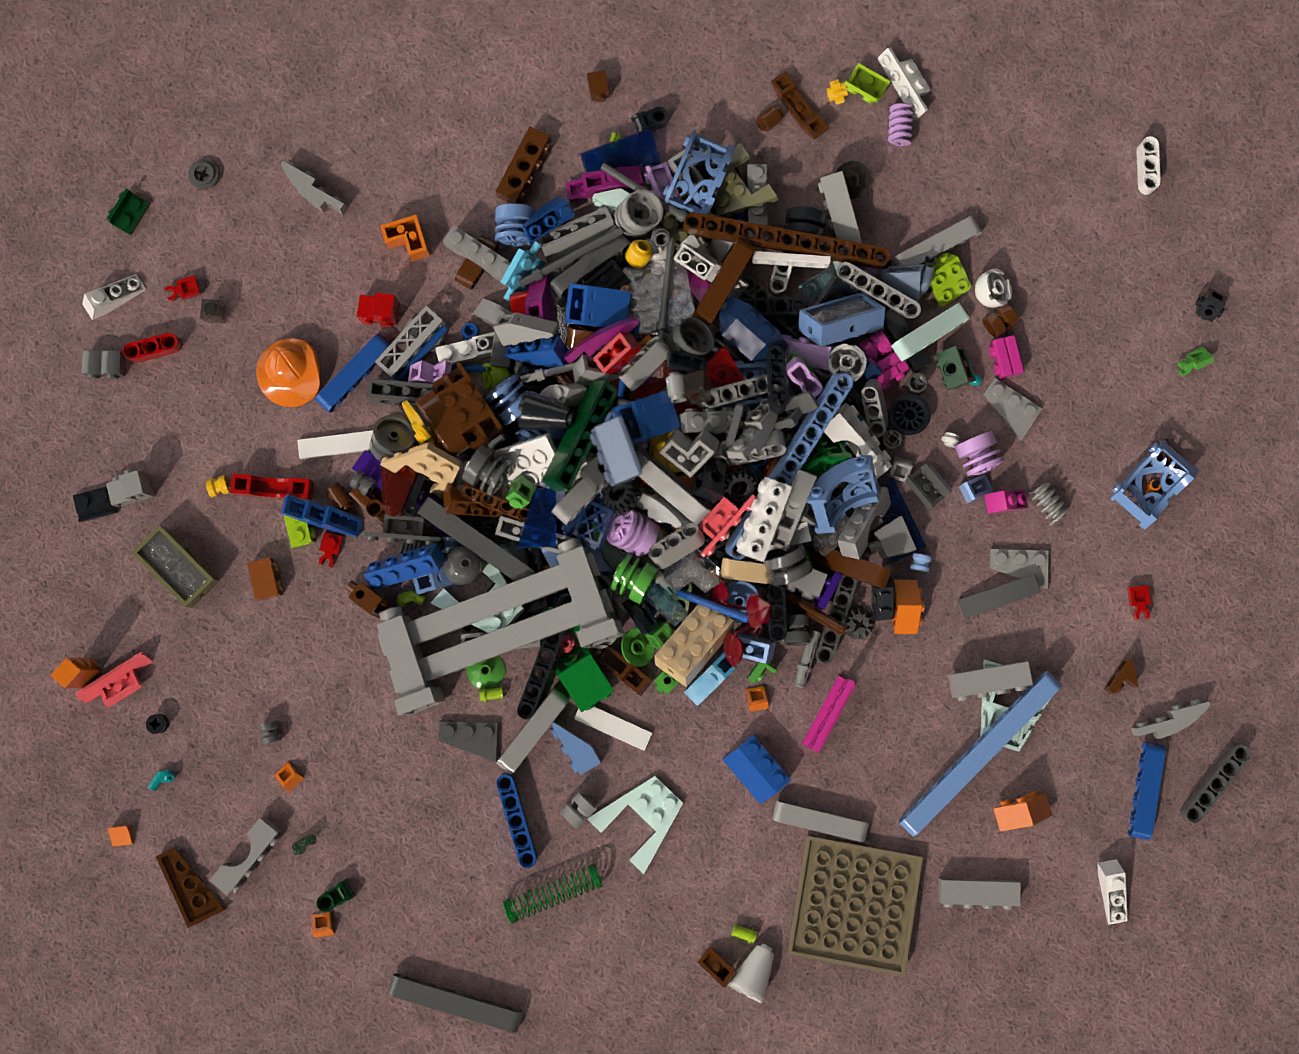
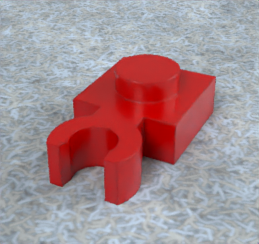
(186, 288)
(330, 545)
(1139, 597)

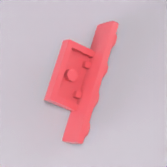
(720, 520)
(116, 683)

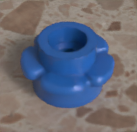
(465, 331)

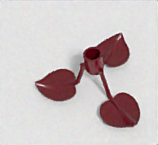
(758, 614)

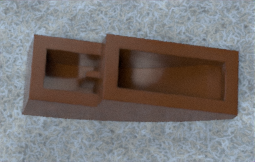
(623, 670)

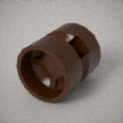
(1002, 319)

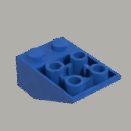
(596, 305)
(648, 417)

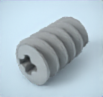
(1049, 503)

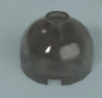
(857, 178)

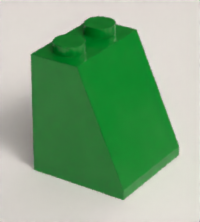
(582, 678)

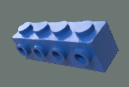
(404, 566)

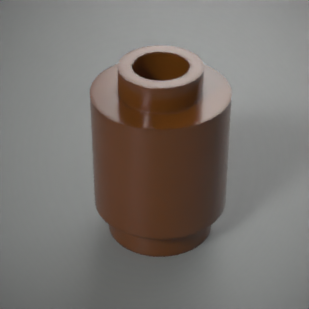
(769, 118)
(340, 497)

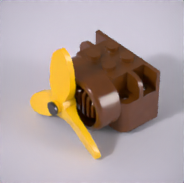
(454, 414)

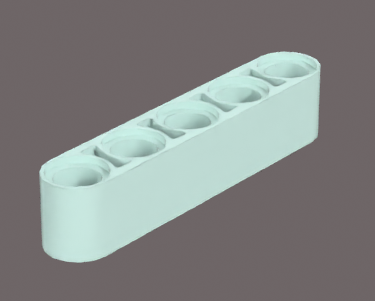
(930, 332)

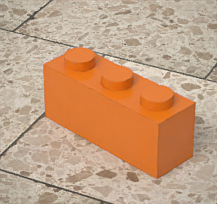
(75, 672)

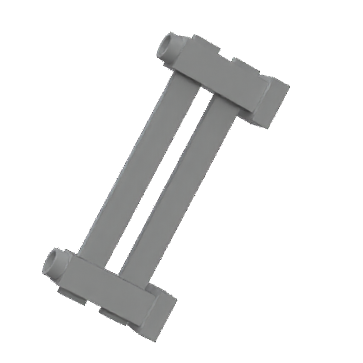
(414, 674)

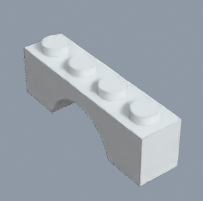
(840, 430)

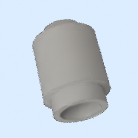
(676, 387)

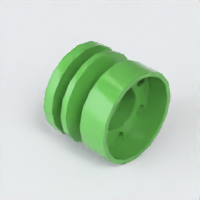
(634, 578)

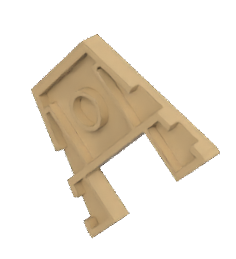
(429, 461)

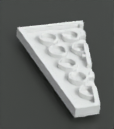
(528, 458)

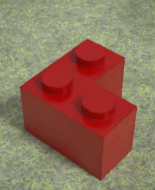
(378, 309)

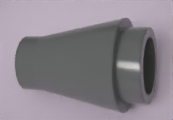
(660, 236)

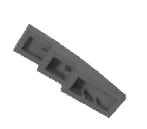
(999, 596)

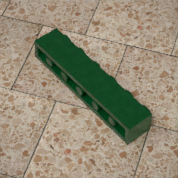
(577, 441)

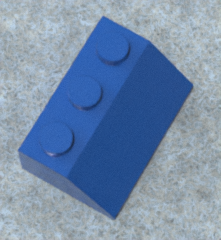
(756, 769)

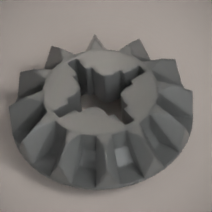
(201, 166)
(860, 633)

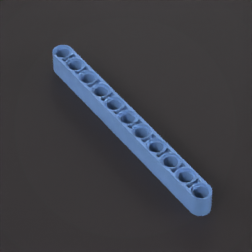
(807, 443)
(980, 753)

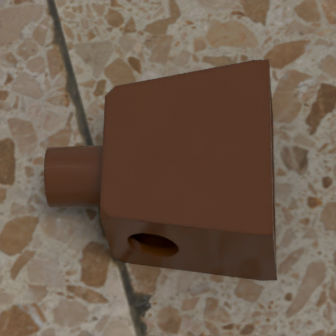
(367, 598)

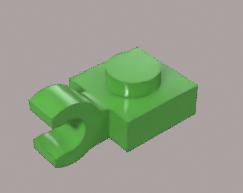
(1195, 359)

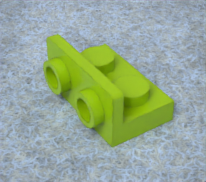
(299, 532)

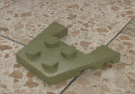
(733, 194)

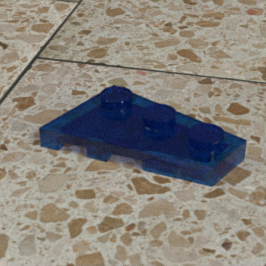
(540, 522)

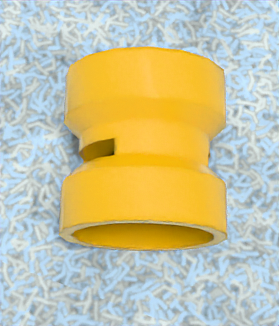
(218, 486)

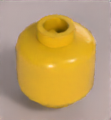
(639, 253)

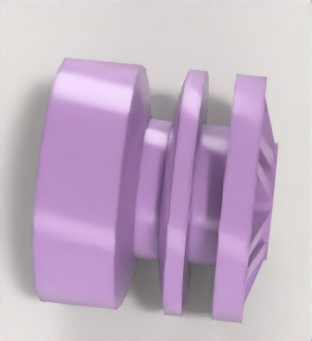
(979, 453)
(633, 532)

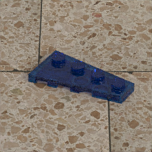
(631, 150)

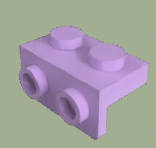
(658, 178)

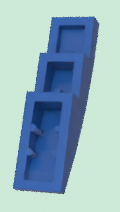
(321, 516)

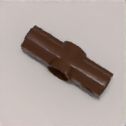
(367, 502)

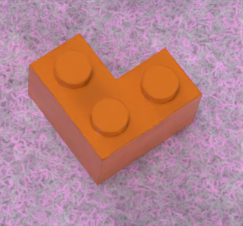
(408, 233)
(907, 607)
(1023, 812)

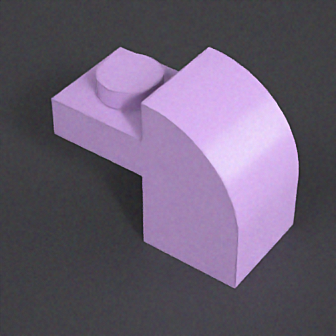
(427, 373)

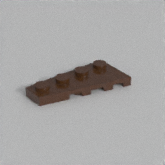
(188, 889)

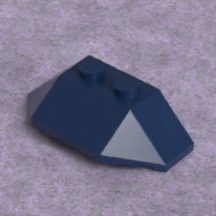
(748, 330)

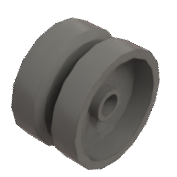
(391, 436)
(788, 565)

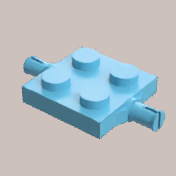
(520, 267)

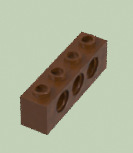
(532, 139)

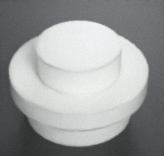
(950, 439)

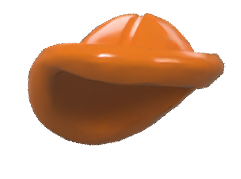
(289, 372)

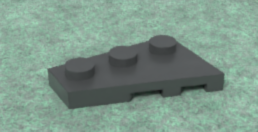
(472, 737)

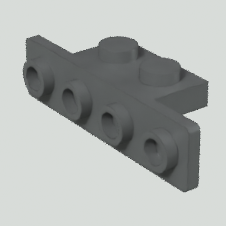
(796, 407)
(402, 528)

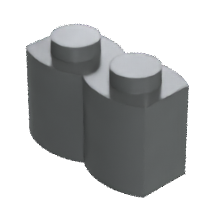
(103, 364)

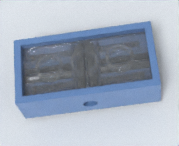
(841, 319)

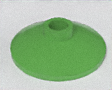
(644, 649)
(490, 680)

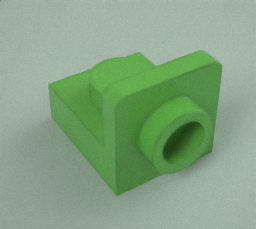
(758, 671)

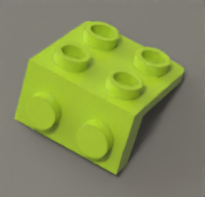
(867, 83)
(948, 279)

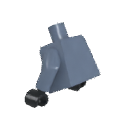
(908, 279)

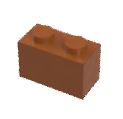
(265, 578)

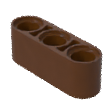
(471, 272)

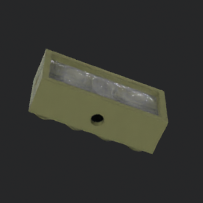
(175, 566)

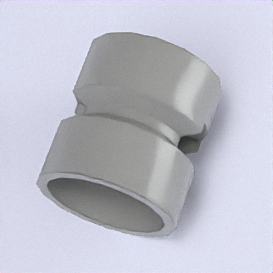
(578, 810)

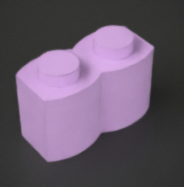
(803, 377)

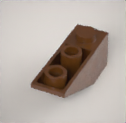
(457, 504)

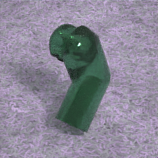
(305, 841)

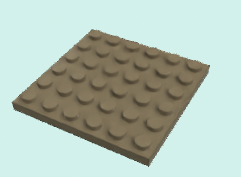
(855, 906)

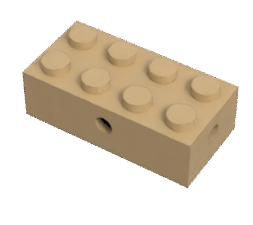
(693, 643)

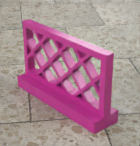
(828, 713)

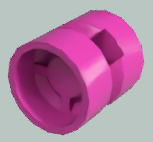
(876, 346)

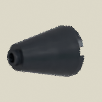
(543, 413)

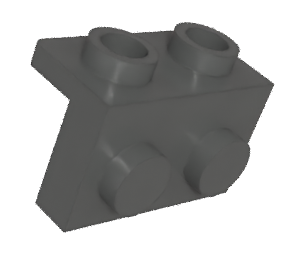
(928, 485)

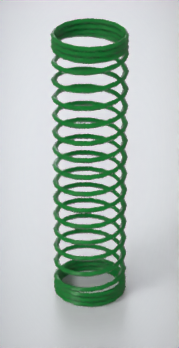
(594, 877)

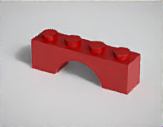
(271, 487)

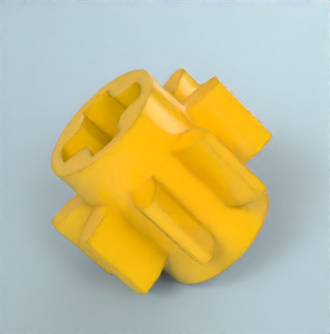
(837, 92)

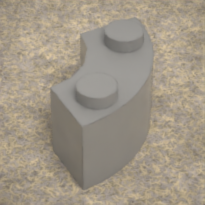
(565, 393)

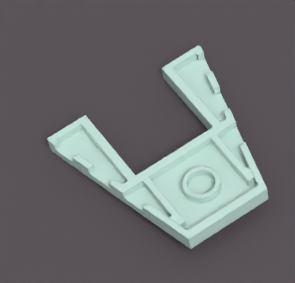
(445, 599)
(991, 712)
(655, 805)

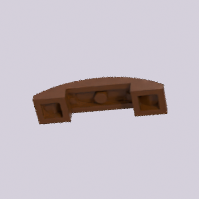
(798, 107)

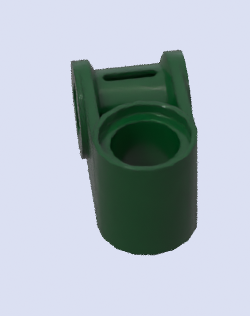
(338, 894)

